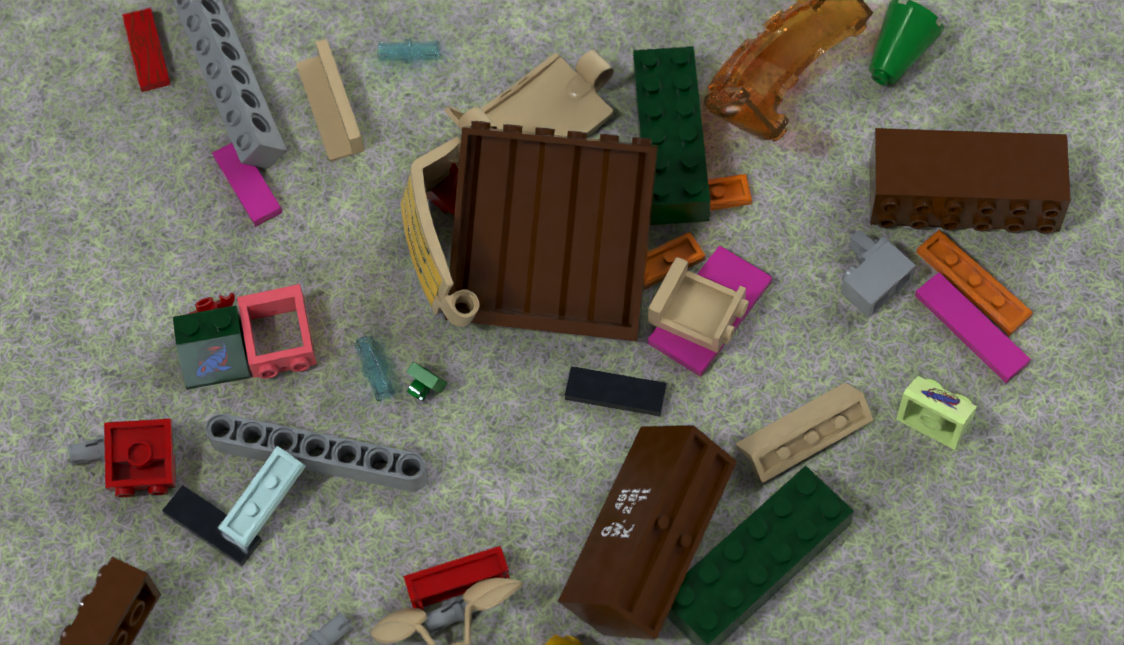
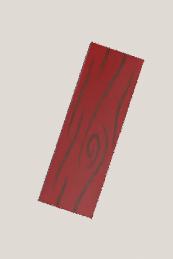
(146, 49)

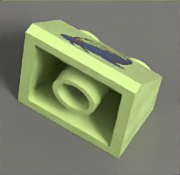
(936, 411)

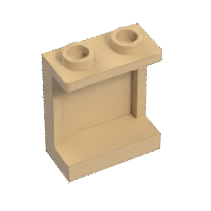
(696, 307)

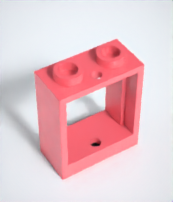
(269, 304)

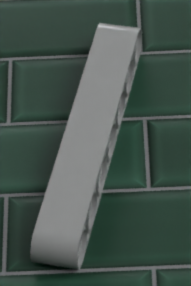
(328, 462)

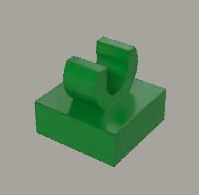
(424, 381)

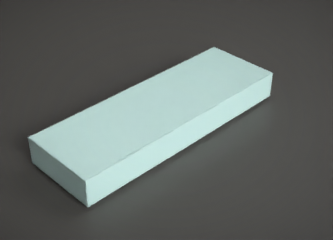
(262, 497)

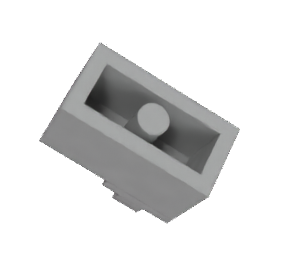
(880, 273)

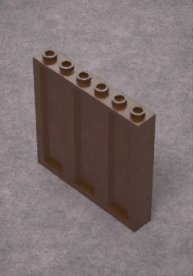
(553, 229)

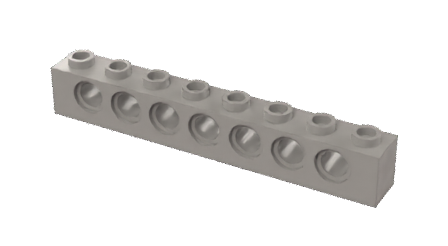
(231, 82)

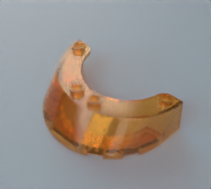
(764, 68)

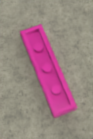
(972, 327)

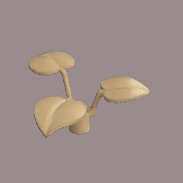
(479, 596)

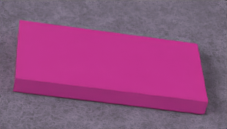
(728, 271)

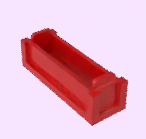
(454, 577)

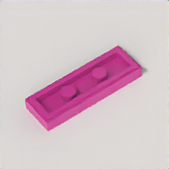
(247, 186)

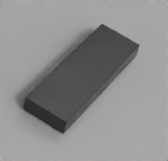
(615, 391)
(203, 521)

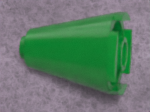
(902, 40)

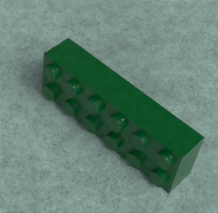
(672, 118)
(758, 558)

